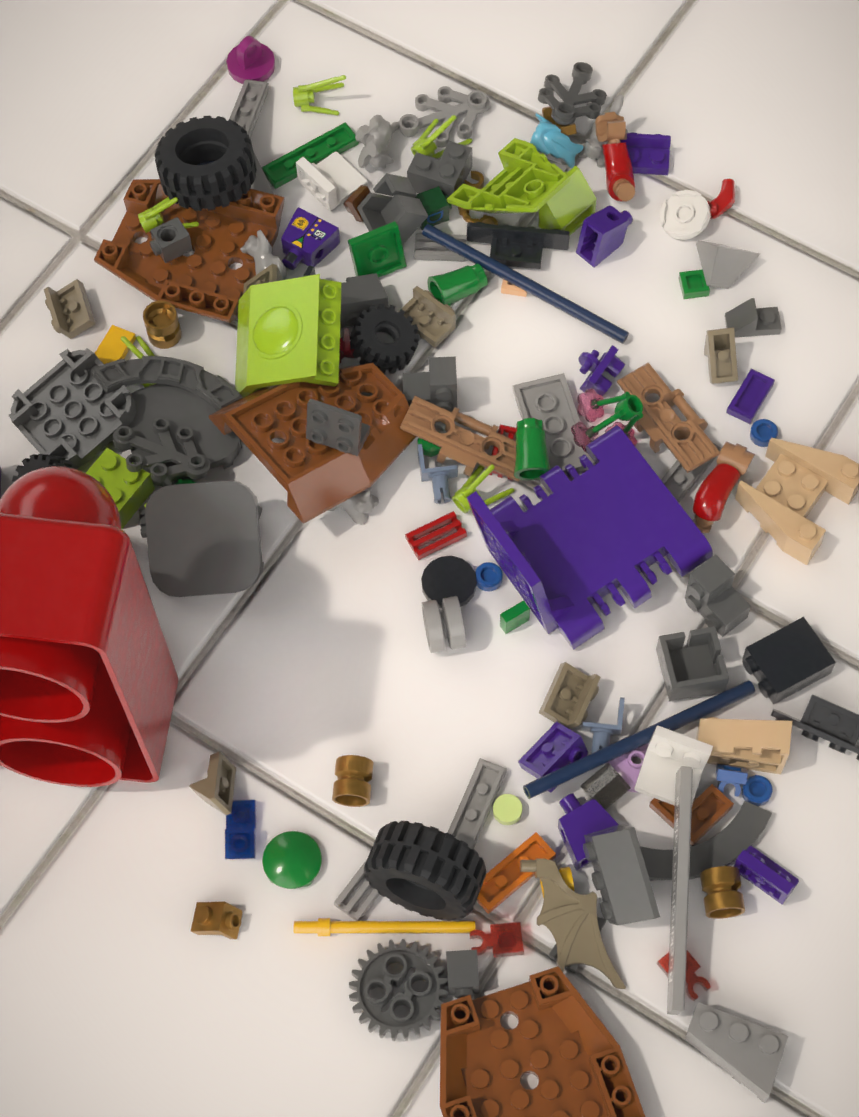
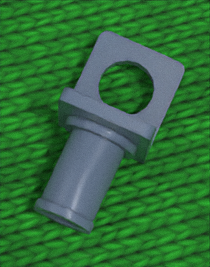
(438, 476)
(602, 732)

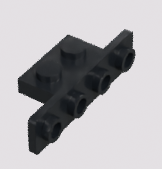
(517, 245)
(828, 722)

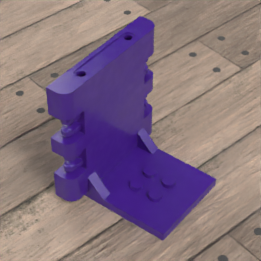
(590, 537)

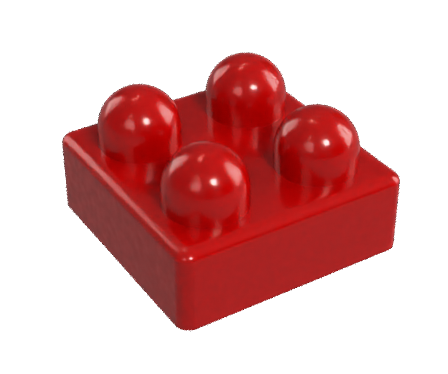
(79, 639)

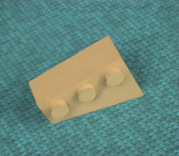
(747, 743)

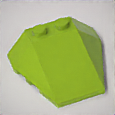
(519, 188)

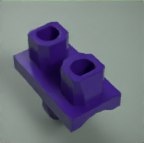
(607, 362)

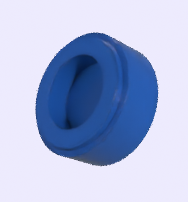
(762, 432)
(488, 576)
(757, 790)

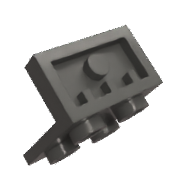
(335, 427)

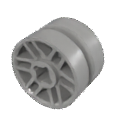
(443, 624)

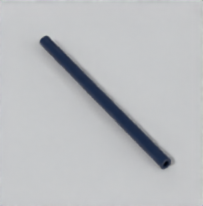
(525, 283)
(637, 740)

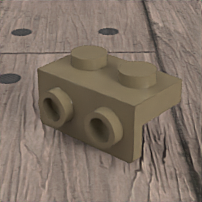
(69, 309)
(431, 316)
(569, 696)

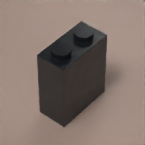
(788, 660)

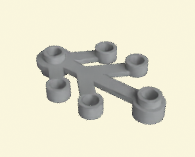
(473, 104)

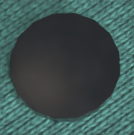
(448, 578)

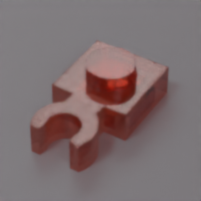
(503, 940)
(691, 978)

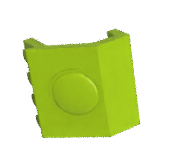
(288, 334)

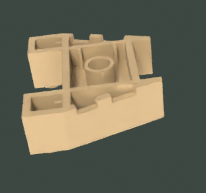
(793, 489)

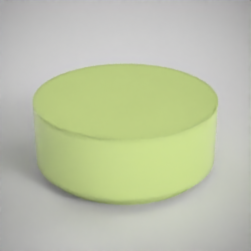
(507, 809)

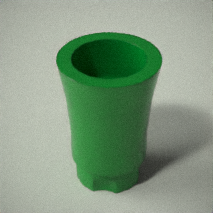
(457, 284)
(530, 450)

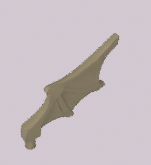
(571, 921)

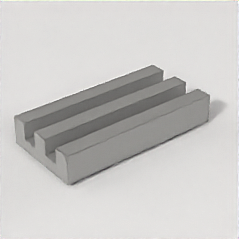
(440, 252)
(339, 902)

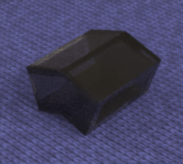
(605, 786)

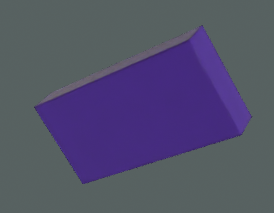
(750, 396)

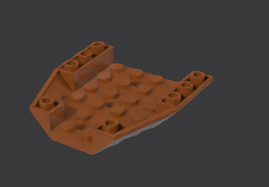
(202, 280)
(312, 472)
(555, 1039)

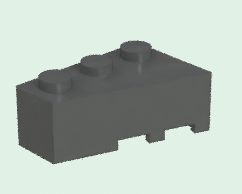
(358, 295)

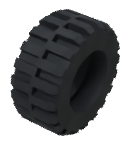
(201, 142)
(425, 870)

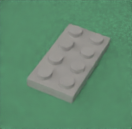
(552, 402)

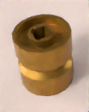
(162, 324)
(352, 783)
(722, 886)

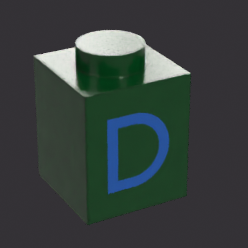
(435, 205)

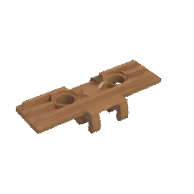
(663, 423)
(458, 442)

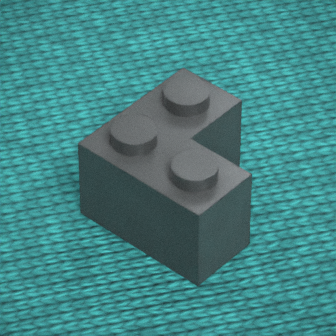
(446, 173)
(435, 386)
(714, 597)

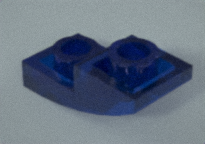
(241, 830)

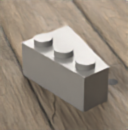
(738, 1046)

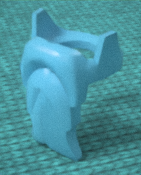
(551, 141)

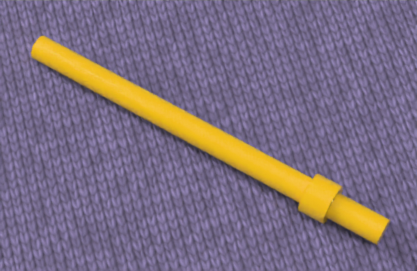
(325, 926)

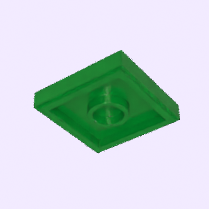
(378, 251)

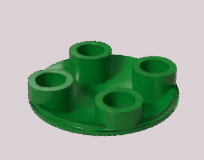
(292, 860)

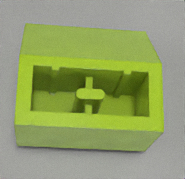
(569, 205)

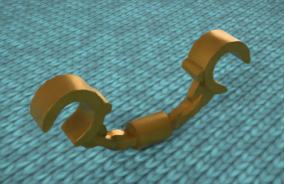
(465, 213)

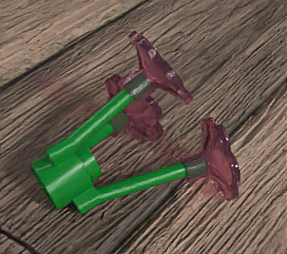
(591, 407)

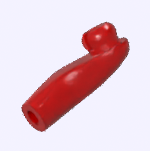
(724, 200)

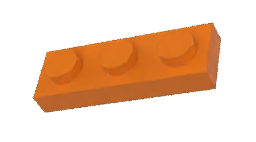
(506, 876)

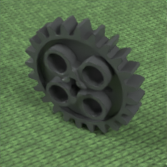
(375, 974)

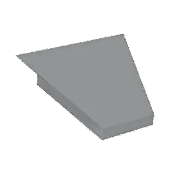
(723, 263)

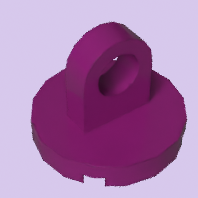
(250, 61)

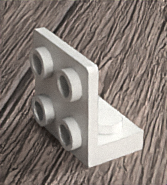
(330, 180)
(662, 760)

